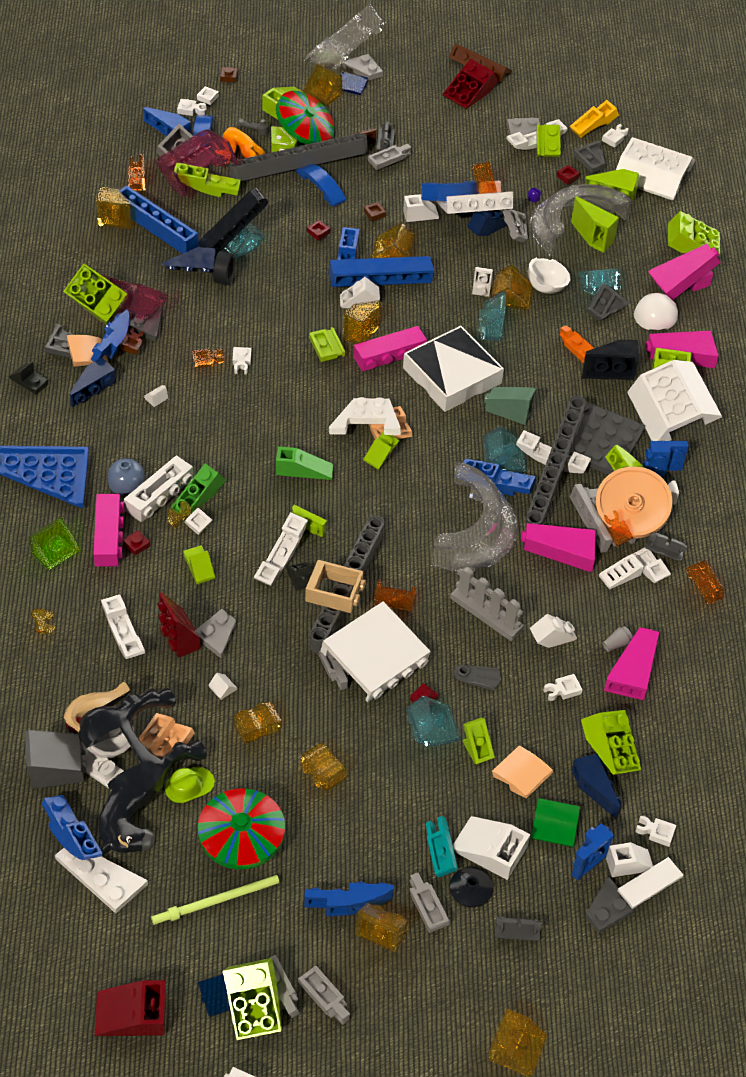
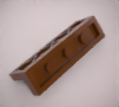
(463, 55)

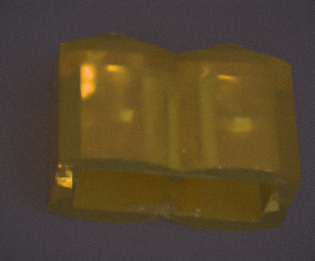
(257, 722)
(323, 767)

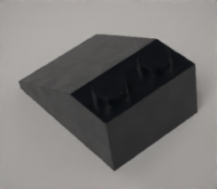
(612, 361)

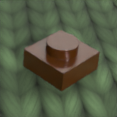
(228, 74)
(374, 211)

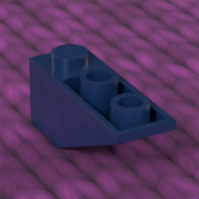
(487, 222)
(196, 258)
(92, 380)
(593, 780)

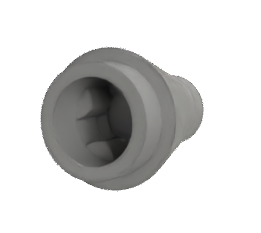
(617, 639)

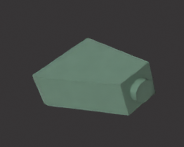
(511, 403)

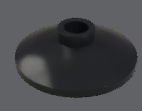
(468, 894)

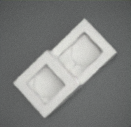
(652, 568)

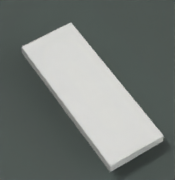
(100, 768)
(650, 883)

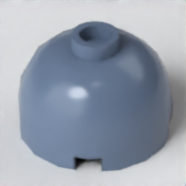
(125, 476)

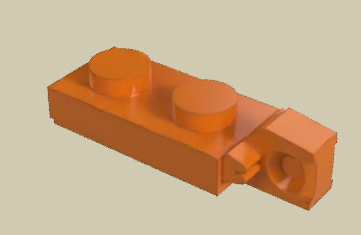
(575, 342)

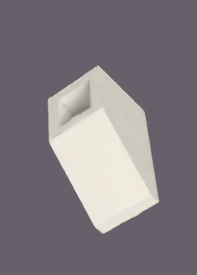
(418, 209)
(482, 281)
(360, 292)
(552, 631)
(628, 859)

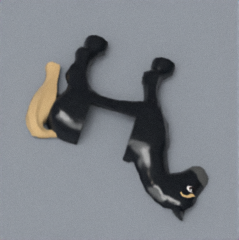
(139, 783)

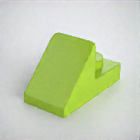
(380, 450)
(315, 524)
(199, 564)
(478, 741)

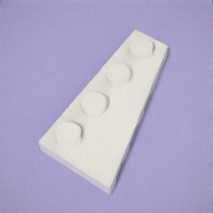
(104, 879)

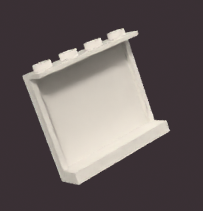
(478, 202)
(377, 650)

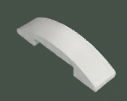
(529, 140)
(531, 446)
(283, 550)
(121, 627)

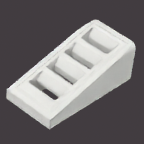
(630, 563)

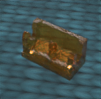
(136, 173)
(484, 178)
(706, 582)
(394, 597)

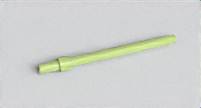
(174, 913)

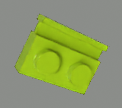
(548, 140)
(326, 344)

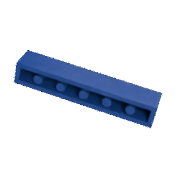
(160, 222)
(381, 271)

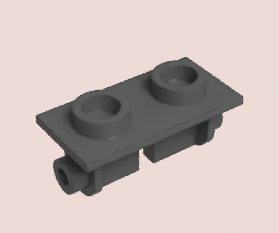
(385, 136)
(659, 544)
(517, 928)

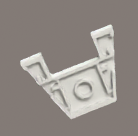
(367, 411)

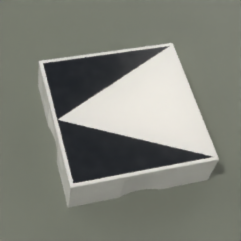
(453, 368)

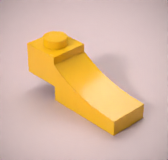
(594, 118)

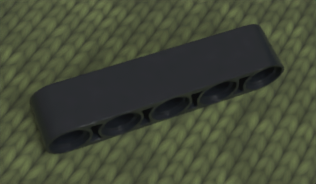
(234, 220)

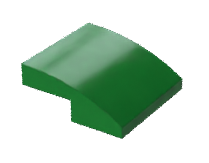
(555, 822)

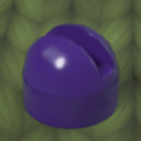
(534, 195)

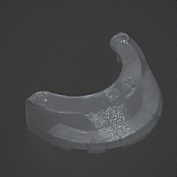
(335, 49)
(546, 216)
(489, 537)

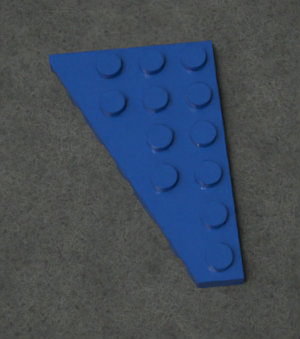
(49, 469)

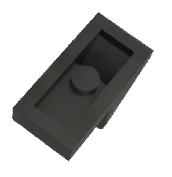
(29, 379)
(300, 574)

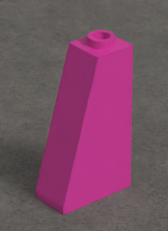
(684, 270)
(698, 343)
(561, 544)
(633, 668)

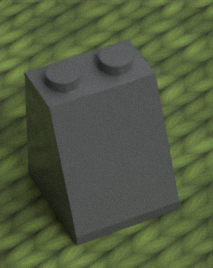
(54, 758)

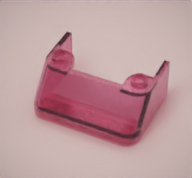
(197, 151)
(141, 299)

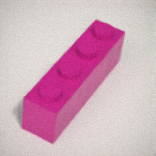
(387, 348)
(107, 530)

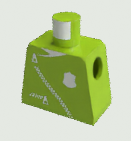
(282, 140)

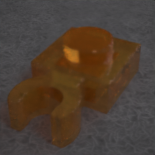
(205, 358)
(619, 530)

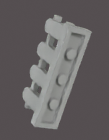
(585, 503)
(488, 611)

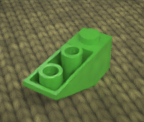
(301, 464)
(200, 489)

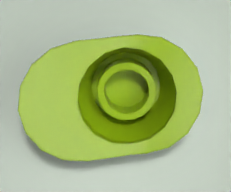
(189, 784)

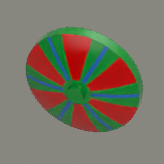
(304, 117)
(241, 828)

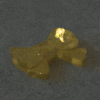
(174, 518)
(40, 616)

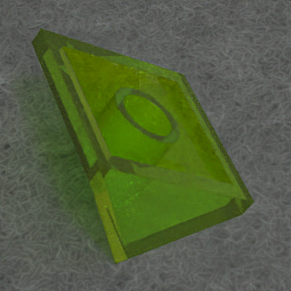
(53, 544)

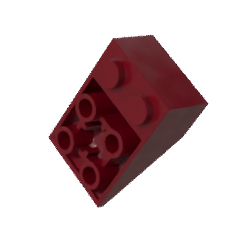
(471, 84)
(177, 627)
(132, 1009)

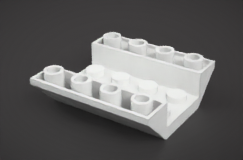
(657, 166)
(672, 398)

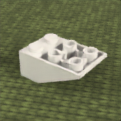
(492, 845)

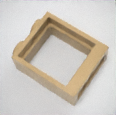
(336, 573)

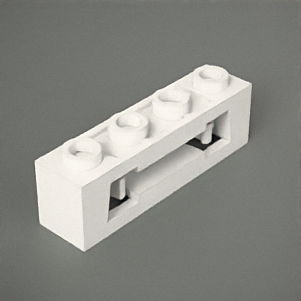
(158, 489)

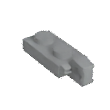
(389, 156)
(334, 670)
(427, 904)
(286, 992)
(324, 994)

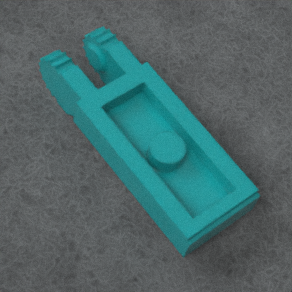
(441, 847)

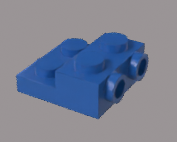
(665, 456)
(592, 851)

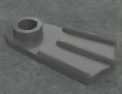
(479, 676)

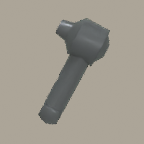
(262, 127)

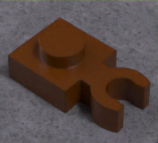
(132, 342)

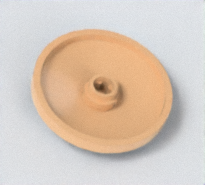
(638, 497)

